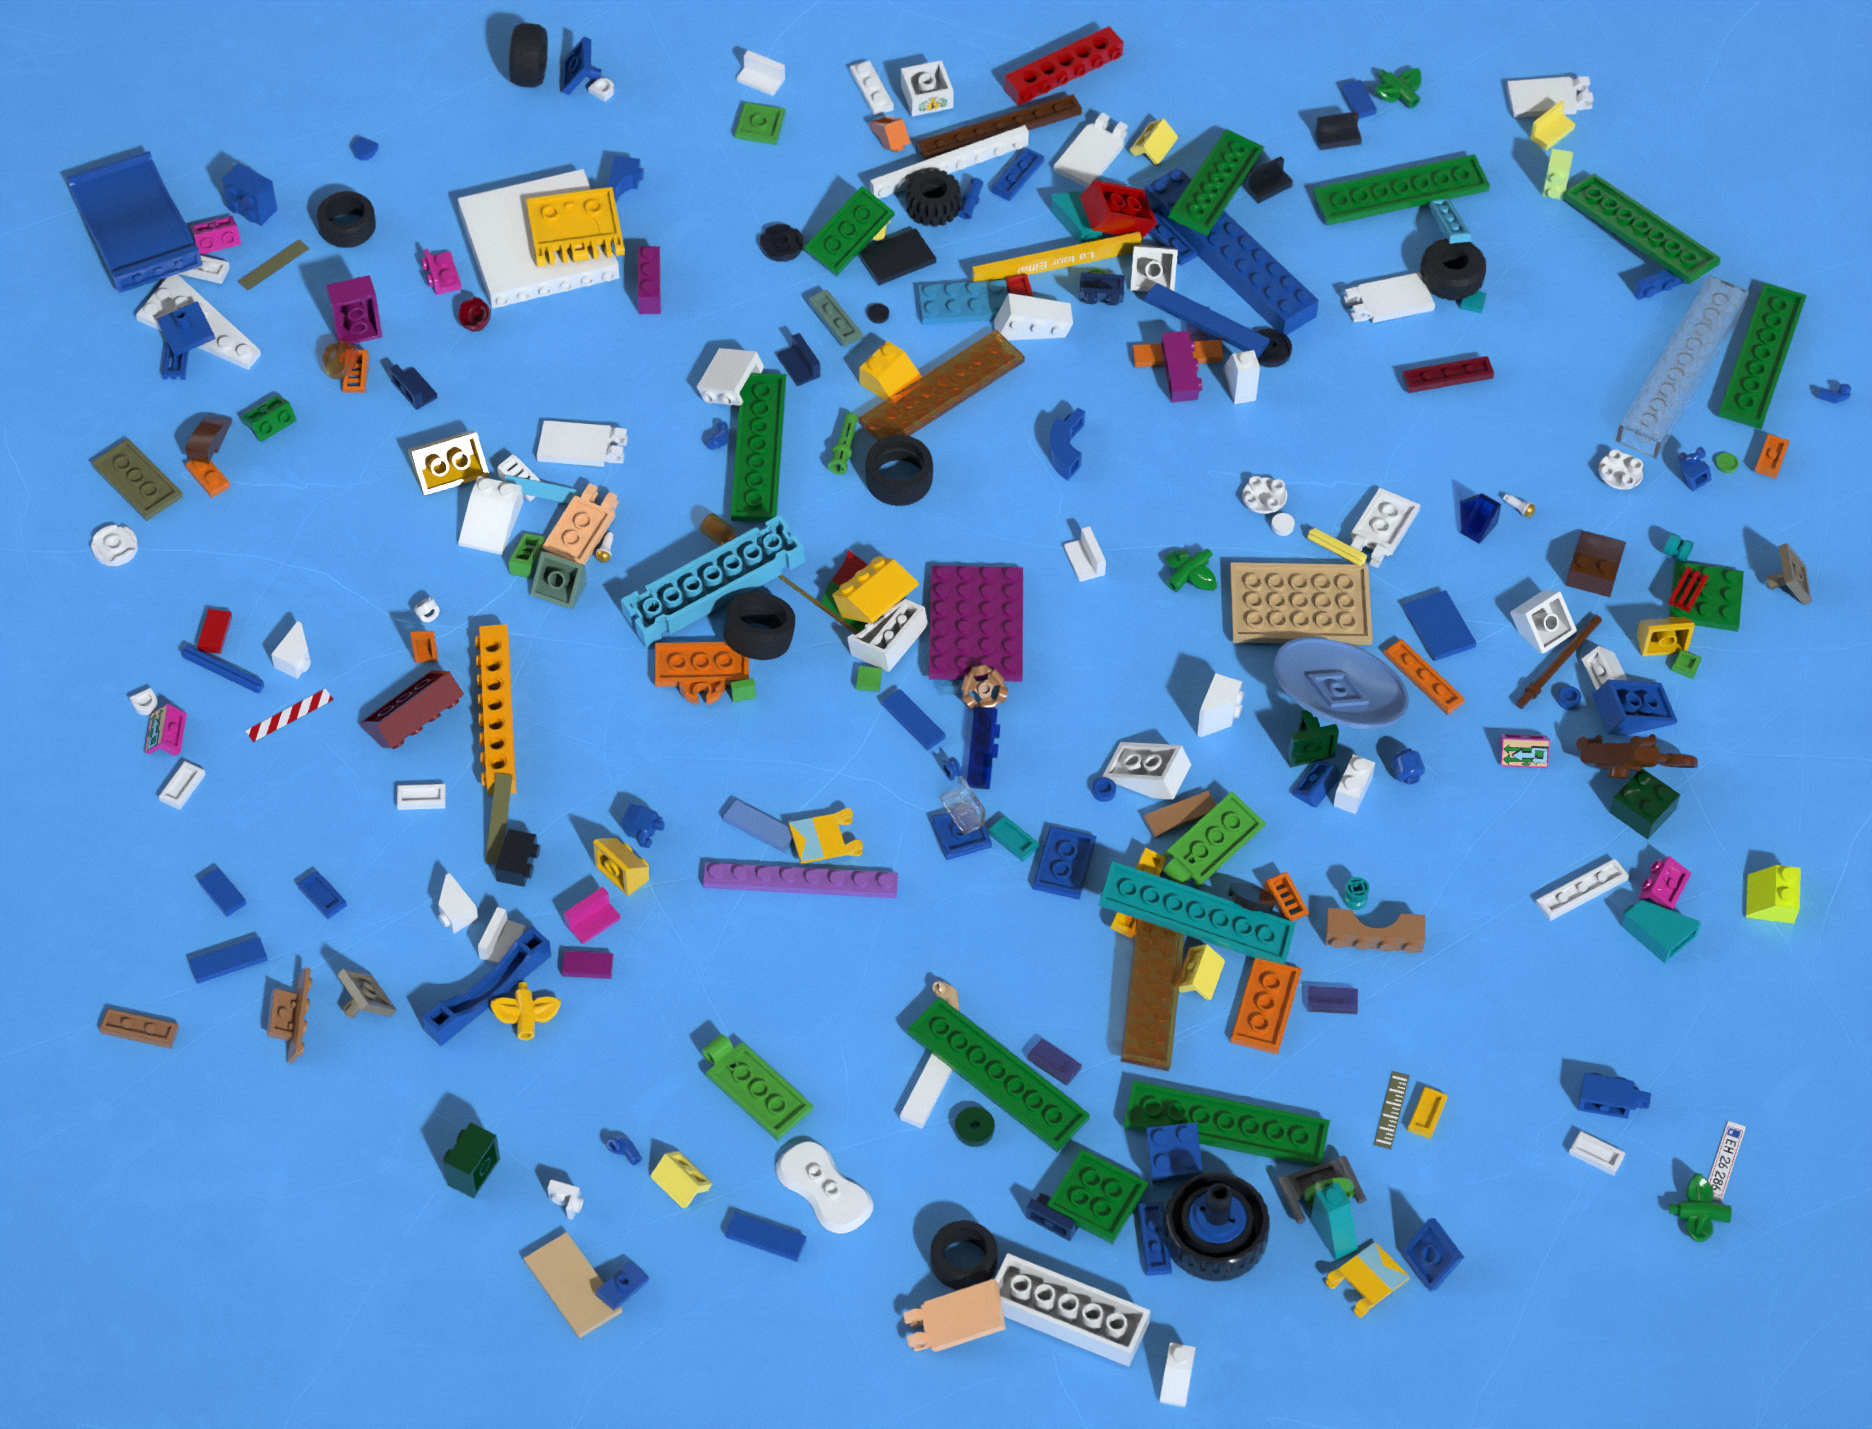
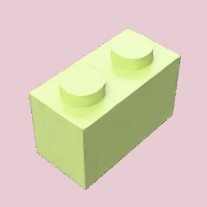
(1557, 173)

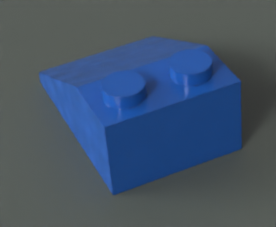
(1633, 706)

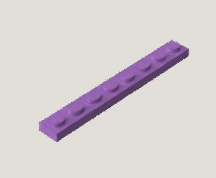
(800, 880)

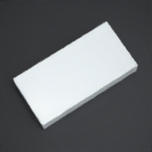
(182, 785)
(421, 796)
(1597, 1153)

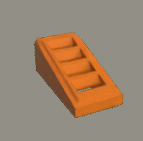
(364, 356)
(424, 646)
(1289, 887)

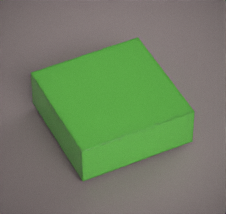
(1686, 664)
(869, 679)
(743, 690)

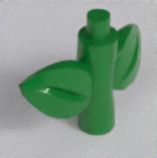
(1402, 87)
(1190, 569)
(1700, 1209)

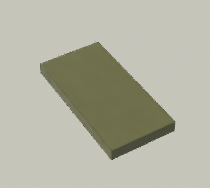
(137, 479)

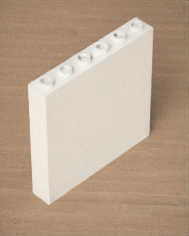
(504, 244)

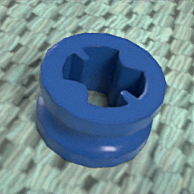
(951, 768)

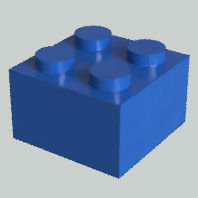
(249, 194)
(1174, 1152)

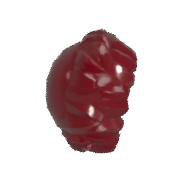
(474, 314)

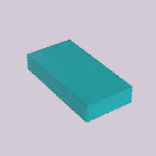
(1013, 838)

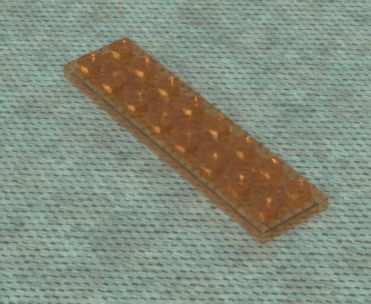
(943, 388)
(1152, 996)

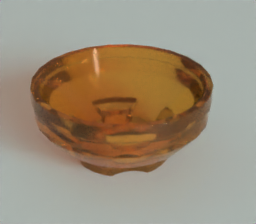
(343, 360)

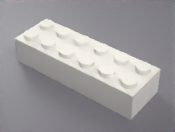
(1071, 1310)

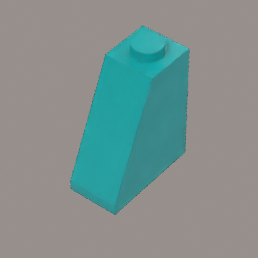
(1071, 214)
(1659, 928)
(1334, 1221)

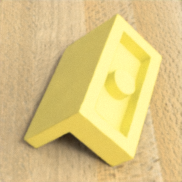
(1551, 127)
(1155, 141)
(1201, 971)
(680, 1178)

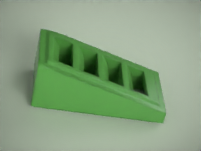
(526, 556)

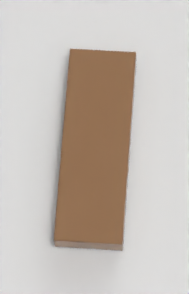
(1179, 814)
(139, 1028)

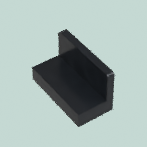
(1338, 131)
(1267, 180)

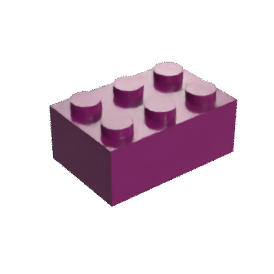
(354, 310)

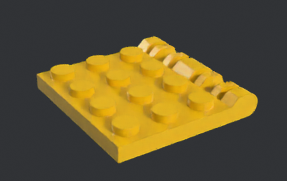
(574, 223)

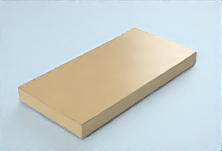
(570, 1284)

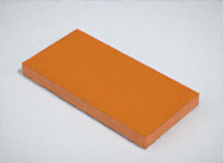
(1266, 1005)

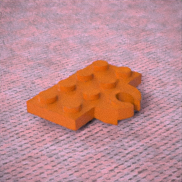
(699, 668)

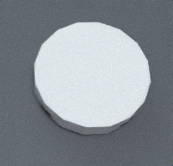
(114, 545)

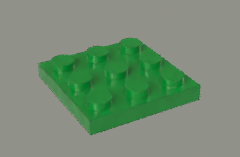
(1719, 600)
(1098, 1196)

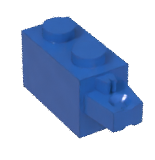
(1610, 1096)

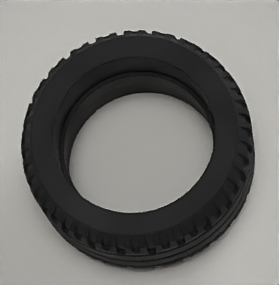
(347, 235)
(963, 1232)

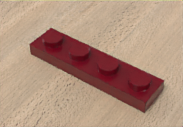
(1448, 374)

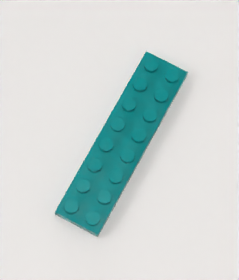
(1196, 913)

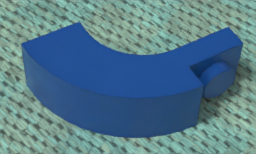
(1062, 454)

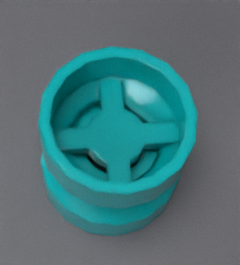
(1678, 547)
(1356, 893)

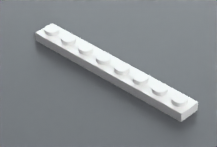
(952, 161)

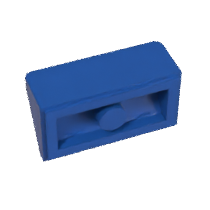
(1317, 783)

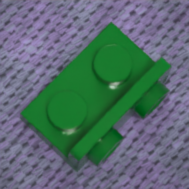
(269, 417)

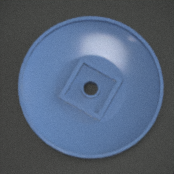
(1341, 683)

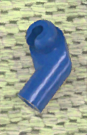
(1835, 396)
(720, 438)
(624, 1147)

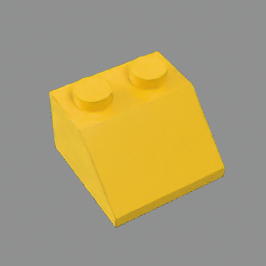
(888, 371)
(1664, 635)
(620, 864)

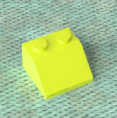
(1774, 894)

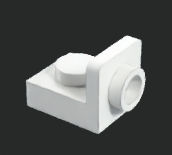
(566, 1194)

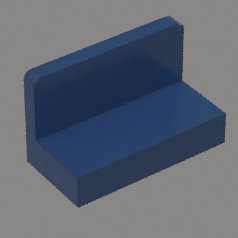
(800, 361)
(412, 386)
(1049, 1218)

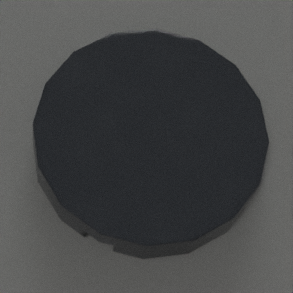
(781, 243)
(1277, 351)
(1251, 897)

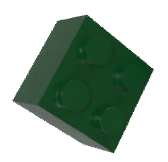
(1644, 803)
(471, 1159)

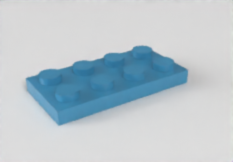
(961, 301)

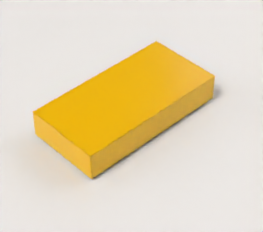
(1427, 1112)

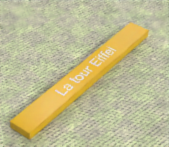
(1057, 258)

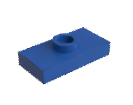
(622, 1286)

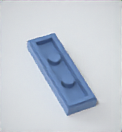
(759, 825)

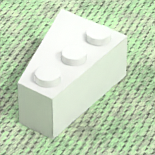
(1033, 318)
(890, 636)

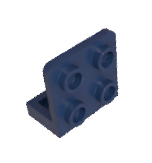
(1101, 287)

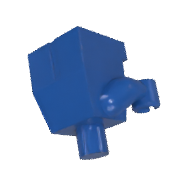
(1693, 470)
(641, 823)

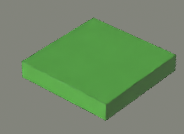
(760, 123)

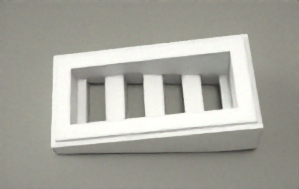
(512, 467)

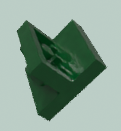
(1312, 741)

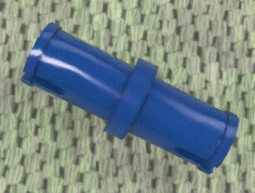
(970, 198)

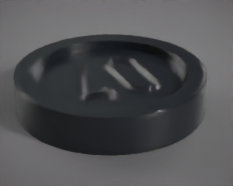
(878, 313)

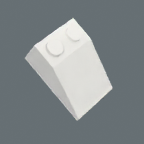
(491, 515)
(1149, 768)

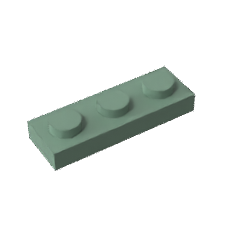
(835, 318)

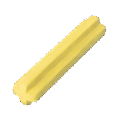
(1337, 547)

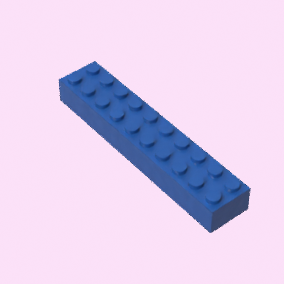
(1239, 261)

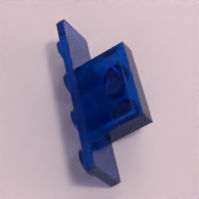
(983, 747)

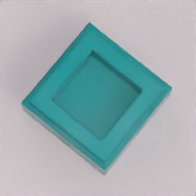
(1474, 302)

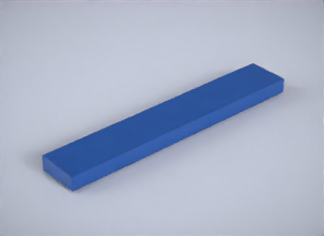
(1206, 319)

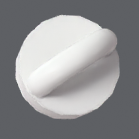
(426, 606)

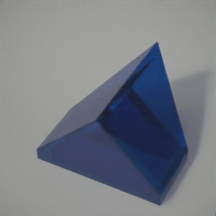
(1479, 516)

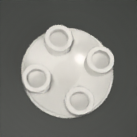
(1621, 470)
(1264, 495)

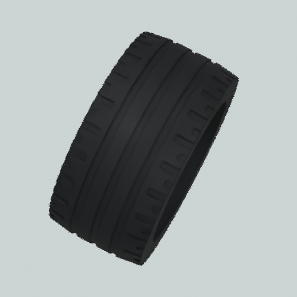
(902, 491)
(756, 642)

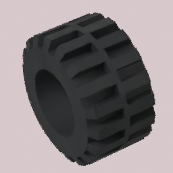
(930, 210)

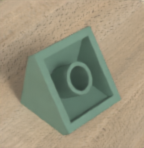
(558, 580)

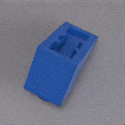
(625, 175)

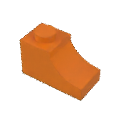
(891, 132)

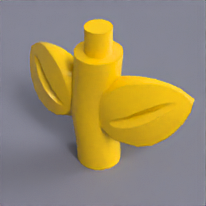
(525, 1010)

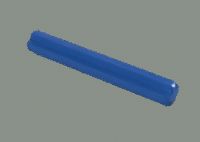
(223, 669)

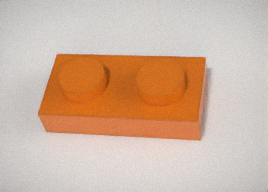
(1772, 456)
(208, 477)

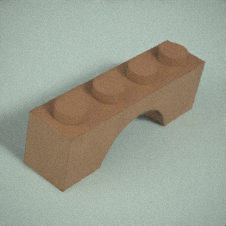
(1347, 931)

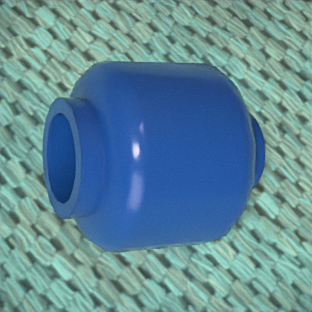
(1407, 766)

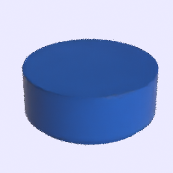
(1569, 698)
(1104, 789)

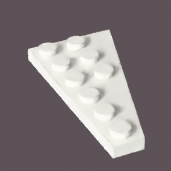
(229, 341)

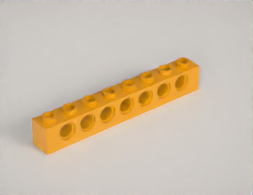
(495, 639)

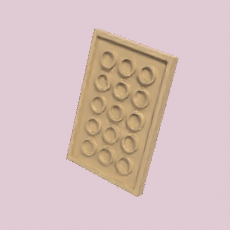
(1298, 601)

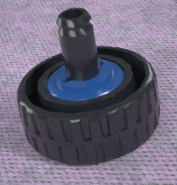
(1216, 1226)

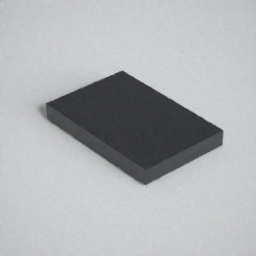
(897, 256)

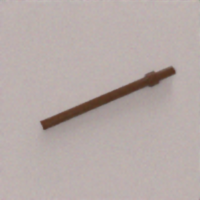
(1534, 688)

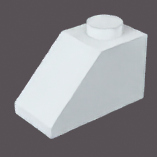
(292, 653)
(455, 906)
(1177, 1374)

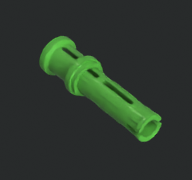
(849, 424)

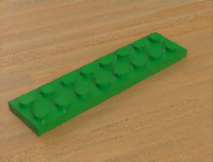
(1216, 182)
(1400, 189)
(1642, 228)
(1762, 356)
(759, 448)
(998, 1074)
(1230, 1123)

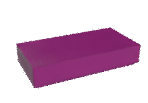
(587, 965)

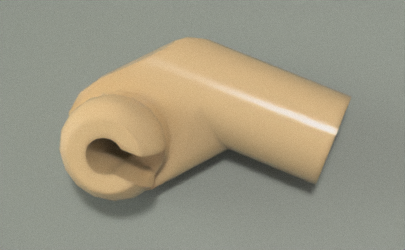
(947, 993)

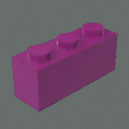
(649, 280)
(1180, 366)

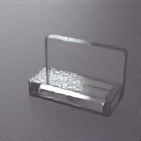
(964, 806)

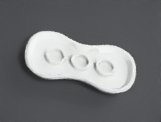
(835, 1200)

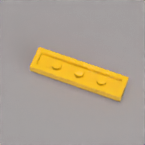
(1151, 863)

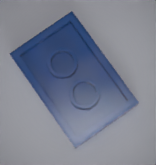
(1440, 625)
(1064, 862)

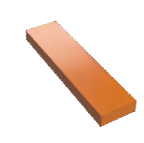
(1151, 354)
(1424, 676)

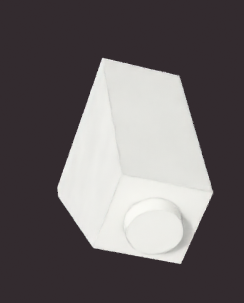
(1242, 376)

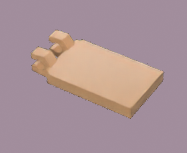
(581, 526)
(957, 1317)

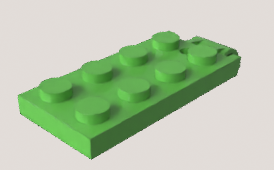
(1212, 841)
(755, 1086)

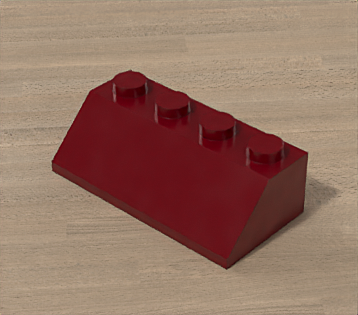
(412, 709)

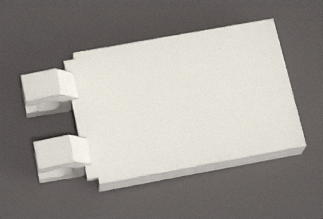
(1538, 96)
(1092, 152)
(1389, 298)
(581, 444)
(1384, 524)

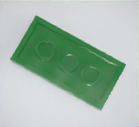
(849, 231)

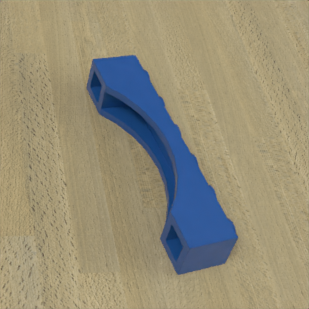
(455, 1013)

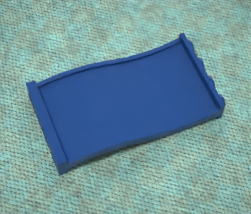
(134, 222)

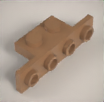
(288, 1015)

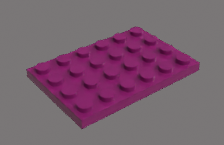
(976, 621)

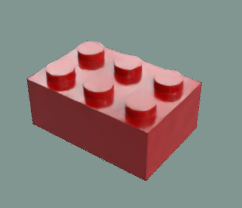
(1117, 209)

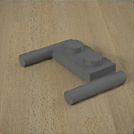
(1296, 1184)

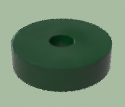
(974, 1116)

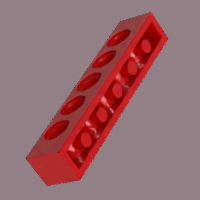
(1063, 65)

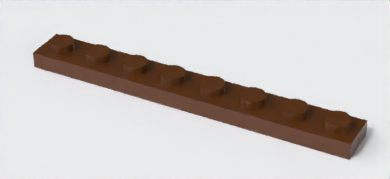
(1030, 117)

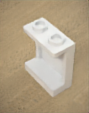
(728, 375)

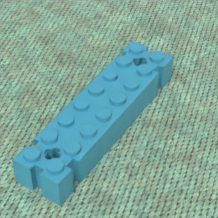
(713, 580)

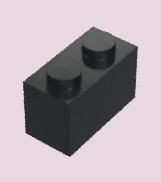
(517, 858)

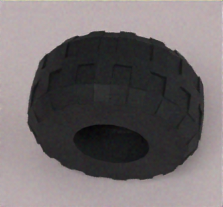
(528, 55)
(1448, 282)

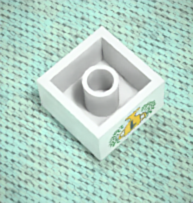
(927, 88)

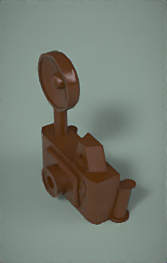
(1622, 757)

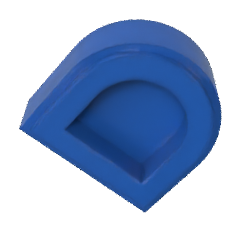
(364, 149)

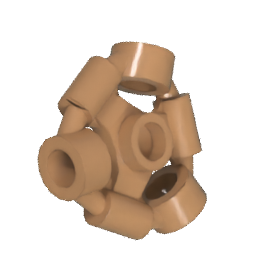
(984, 687)

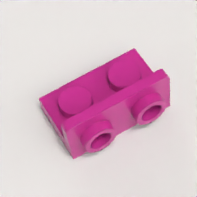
(216, 235)
(441, 271)
(1665, 882)

